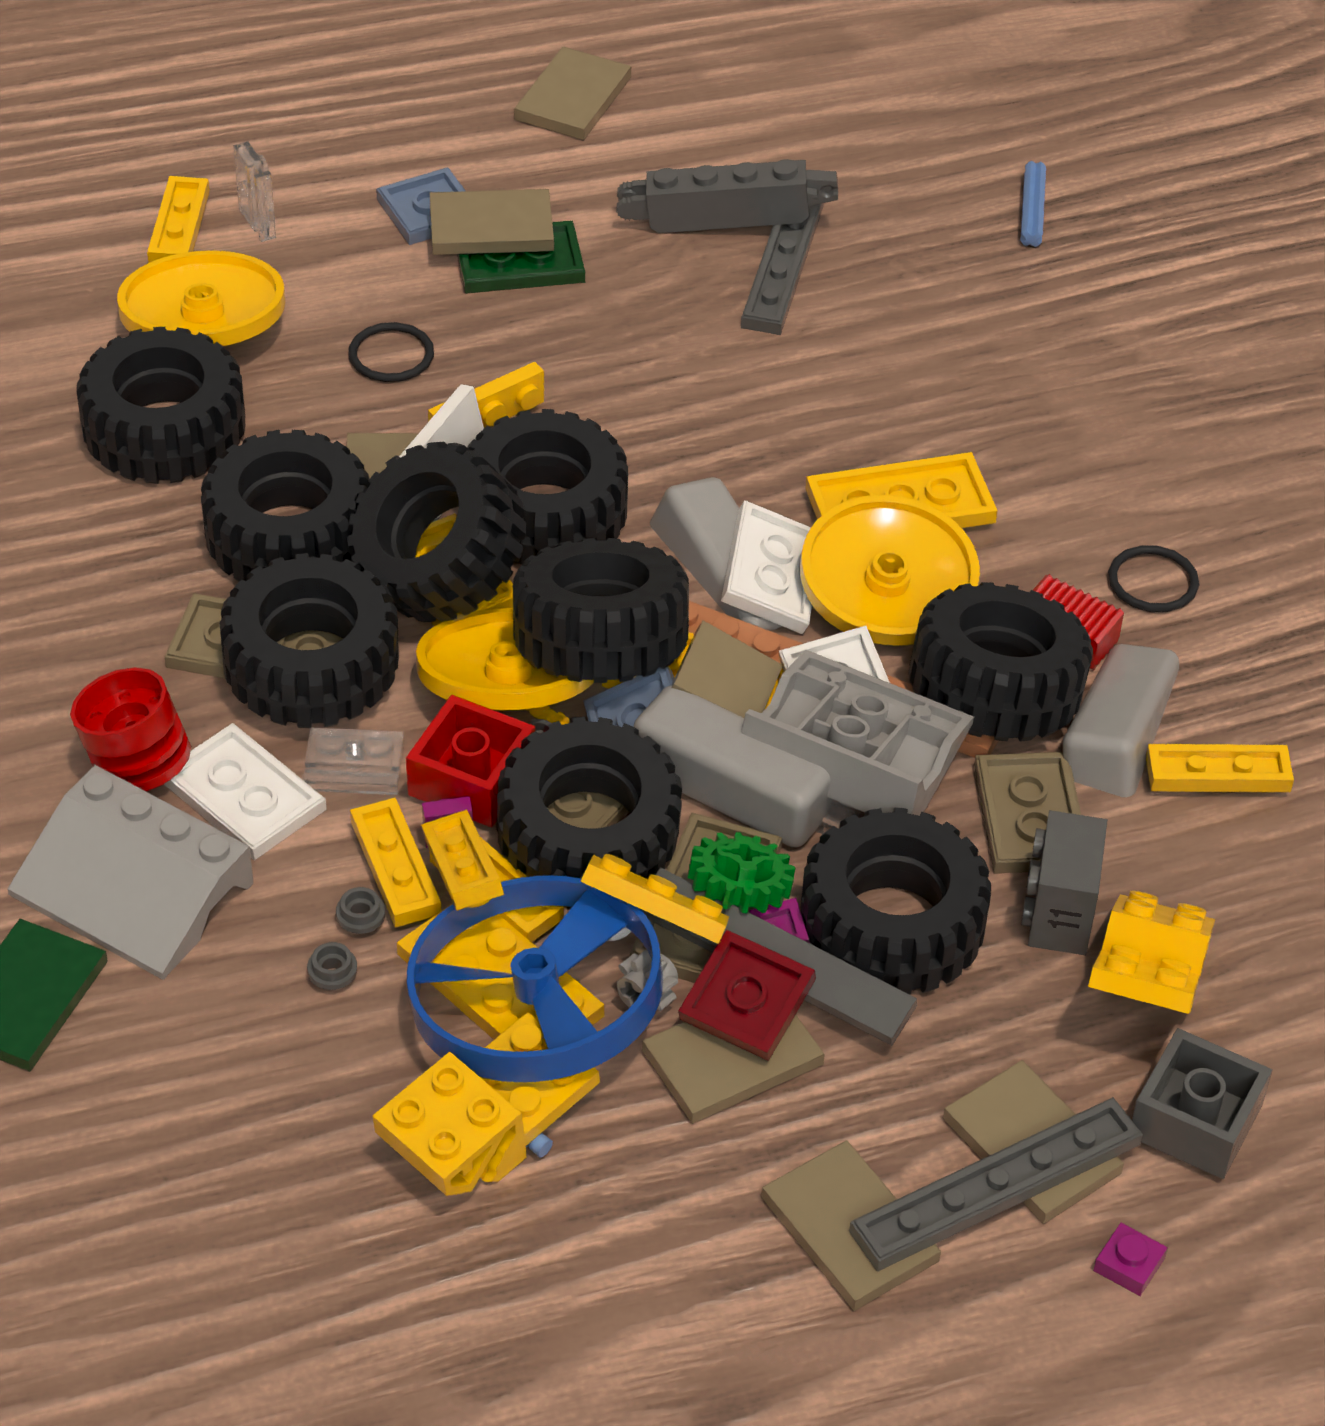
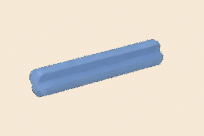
(1033, 204)

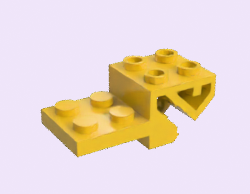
(1153, 951)
(475, 1126)

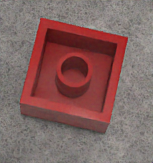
(464, 756)

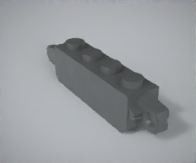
(726, 196)

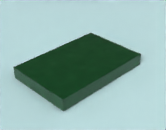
(526, 269)
(40, 987)

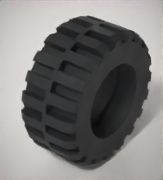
(154, 369)
(564, 454)
(273, 474)
(473, 554)
(600, 610)
(1002, 659)
(309, 683)
(596, 760)
(907, 855)

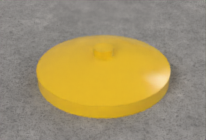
(205, 292)
(882, 563)
(481, 664)

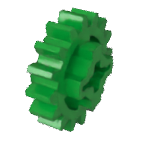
(741, 872)

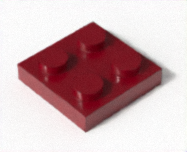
(747, 995)

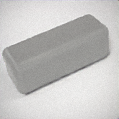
(699, 528)
(1120, 718)
(734, 771)

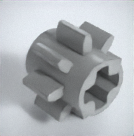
(636, 973)

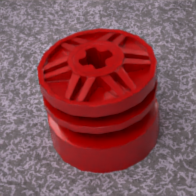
(131, 727)

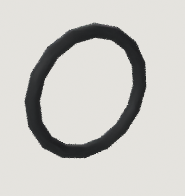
(391, 377)
(1153, 550)

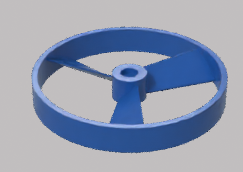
(535, 973)

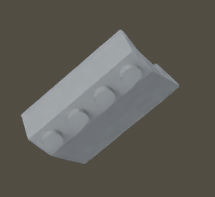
(869, 735)
(130, 871)

